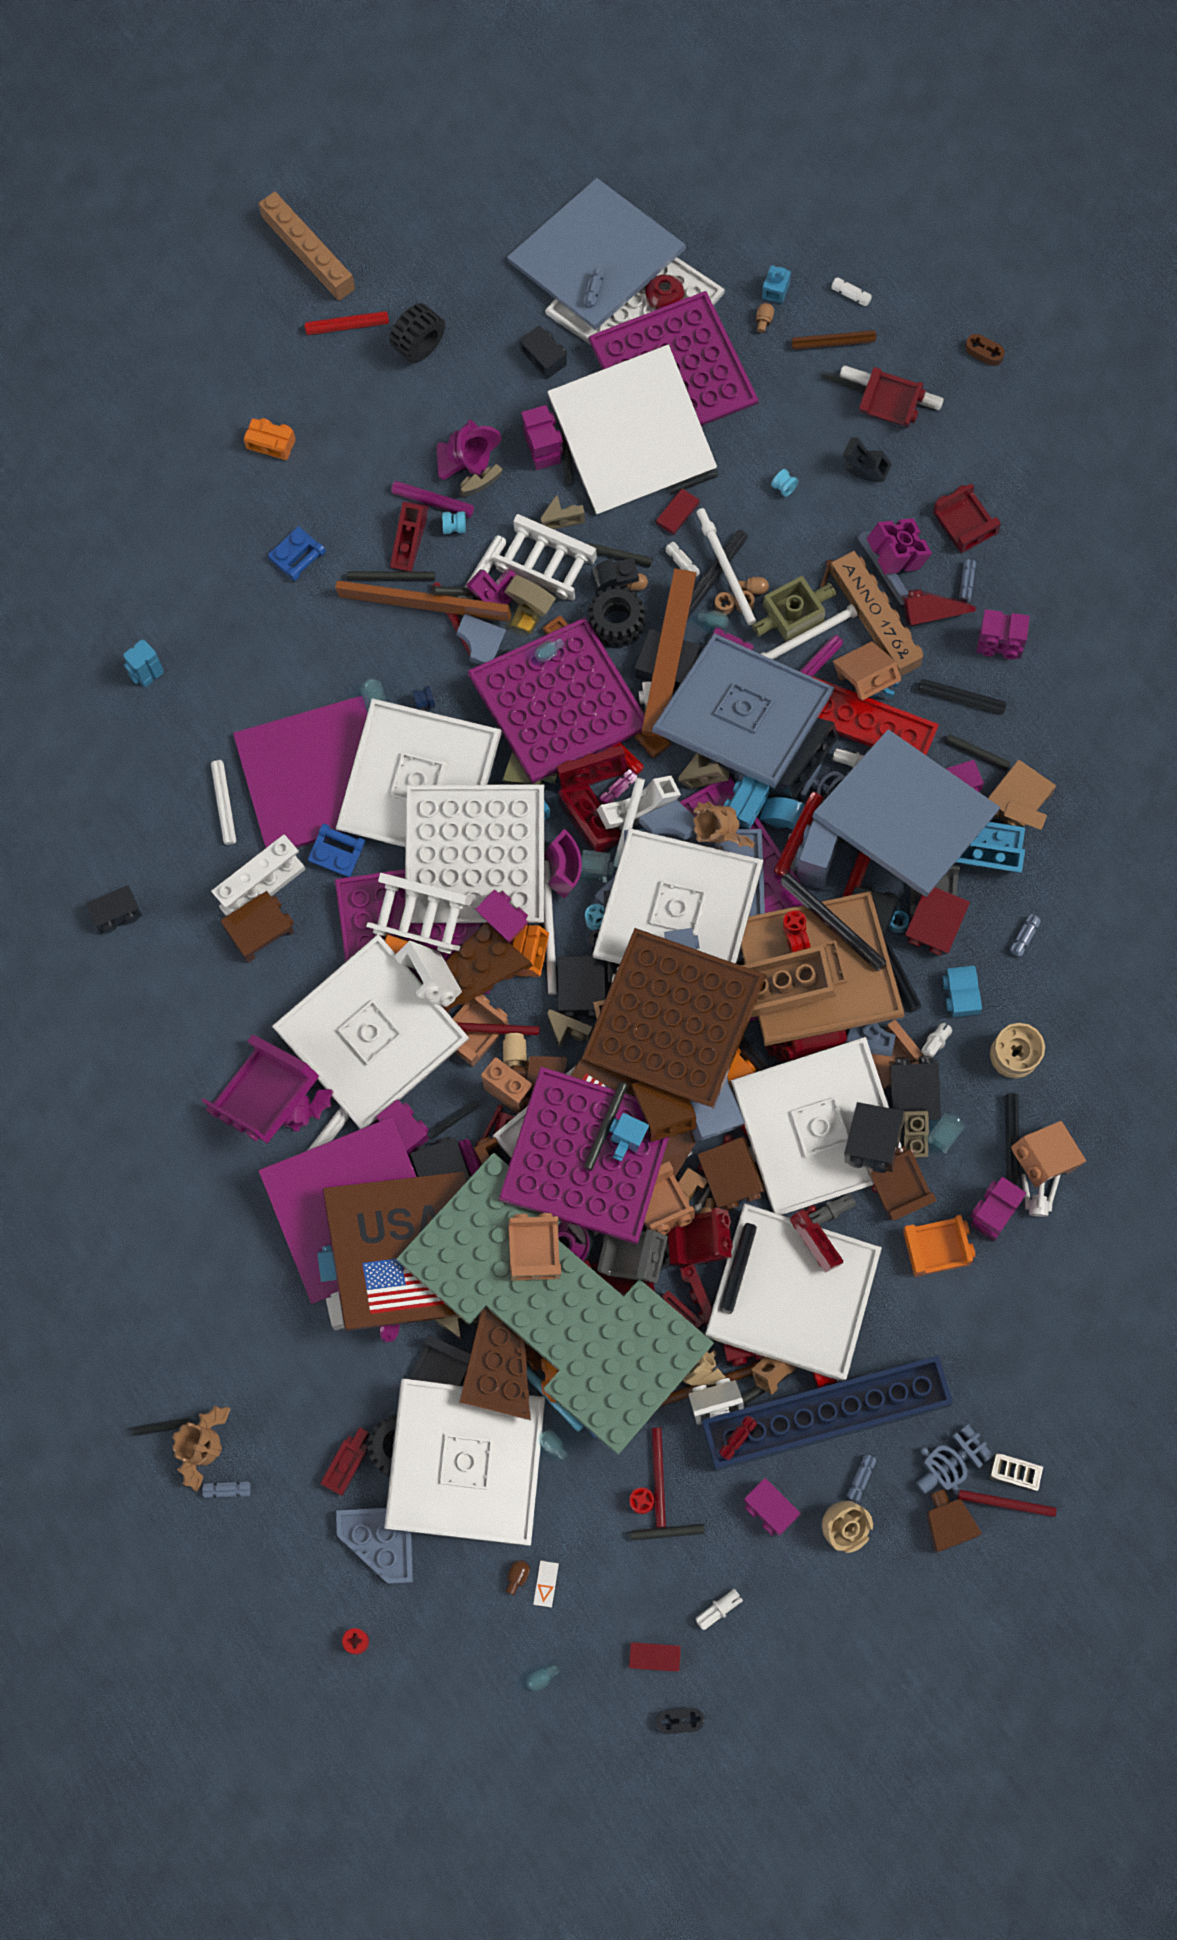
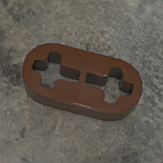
(985, 349)

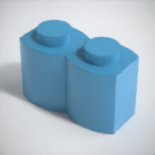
(963, 991)

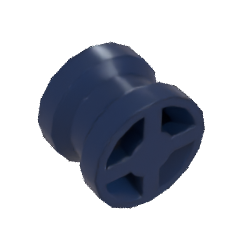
(423, 698)

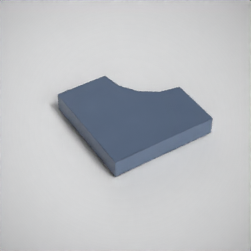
(481, 638)
(669, 819)
(879, 1040)

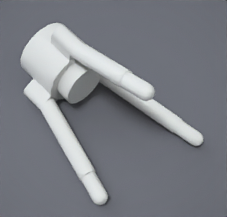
(1039, 1205)

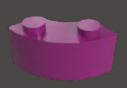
(564, 863)

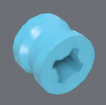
(784, 482)
(596, 912)

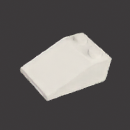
(715, 1400)

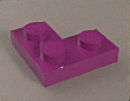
(487, 590)

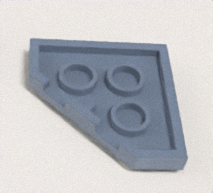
(382, 1549)

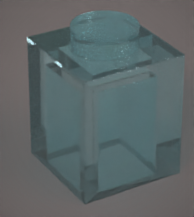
(596, 866)
(946, 1132)

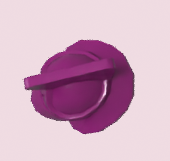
(467, 449)

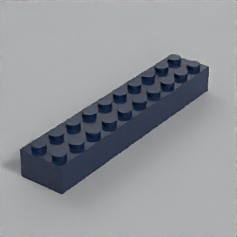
(831, 1412)

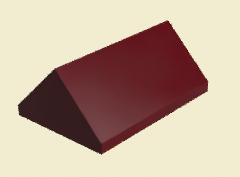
(581, 808)

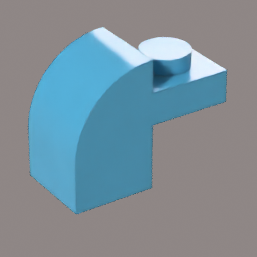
(781, 812)

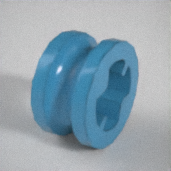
(899, 929)

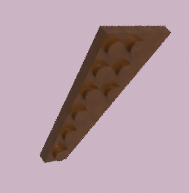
(483, 963)
(497, 1370)

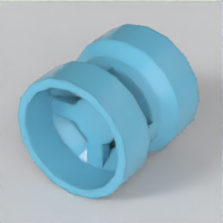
(459, 522)

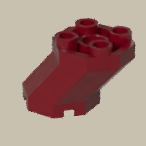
(806, 1046)

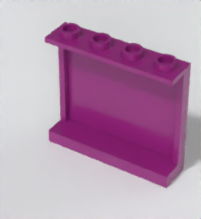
(263, 1091)

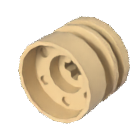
(1019, 1037)

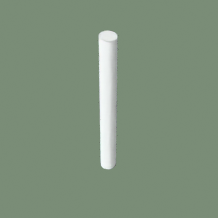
(630, 816)

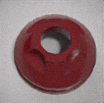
(658, 298)

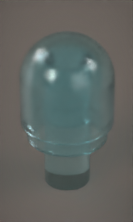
(714, 619)
(548, 650)
(552, 1444)
(541, 1678)

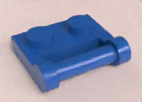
(292, 549)
(333, 857)

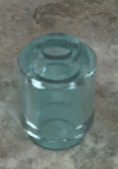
(371, 690)

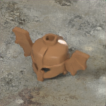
(718, 825)
(198, 1445)

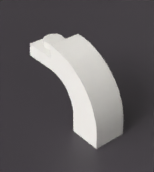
(655, 795)

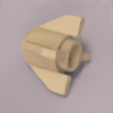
(703, 1371)

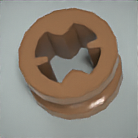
(748, 595)
(721, 597)

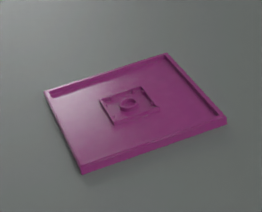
(301, 769)
(298, 1182)

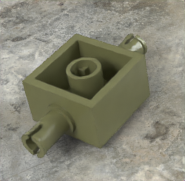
(793, 609)

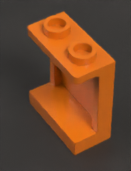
(938, 1246)

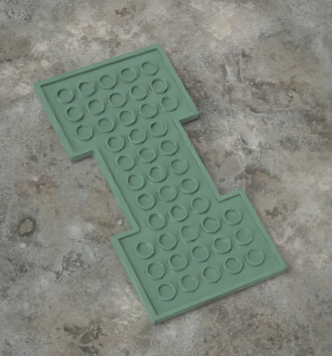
(611, 1350)

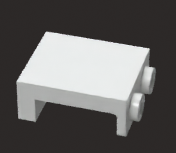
(438, 982)

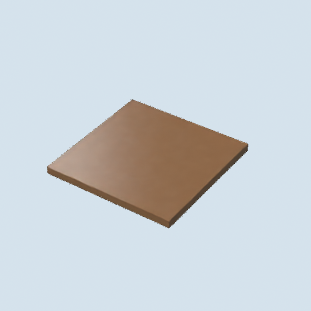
(862, 992)

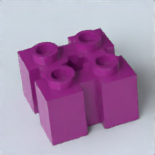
(542, 437)
(898, 546)
(1003, 634)
(1000, 1204)

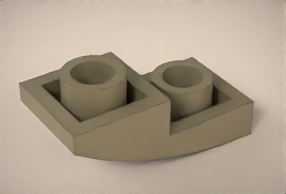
(476, 484)
(531, 594)
(916, 1132)

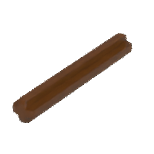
(833, 339)

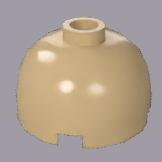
(847, 1526)

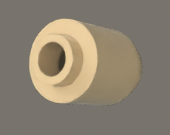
(514, 1049)

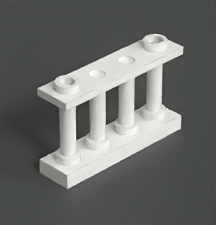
(560, 542)
(266, 871)
(435, 895)

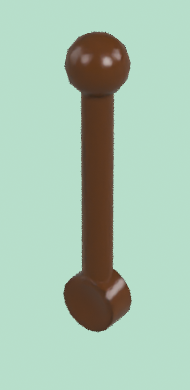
(828, 566)

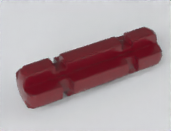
(737, 1437)

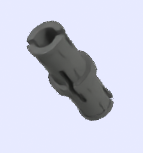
(833, 1209)

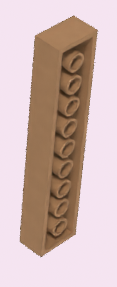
(790, 981)

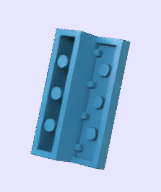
(997, 848)

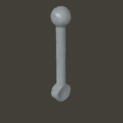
(697, 1207)

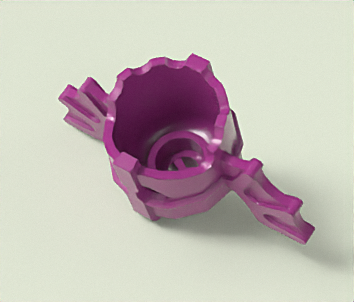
(303, 1111)

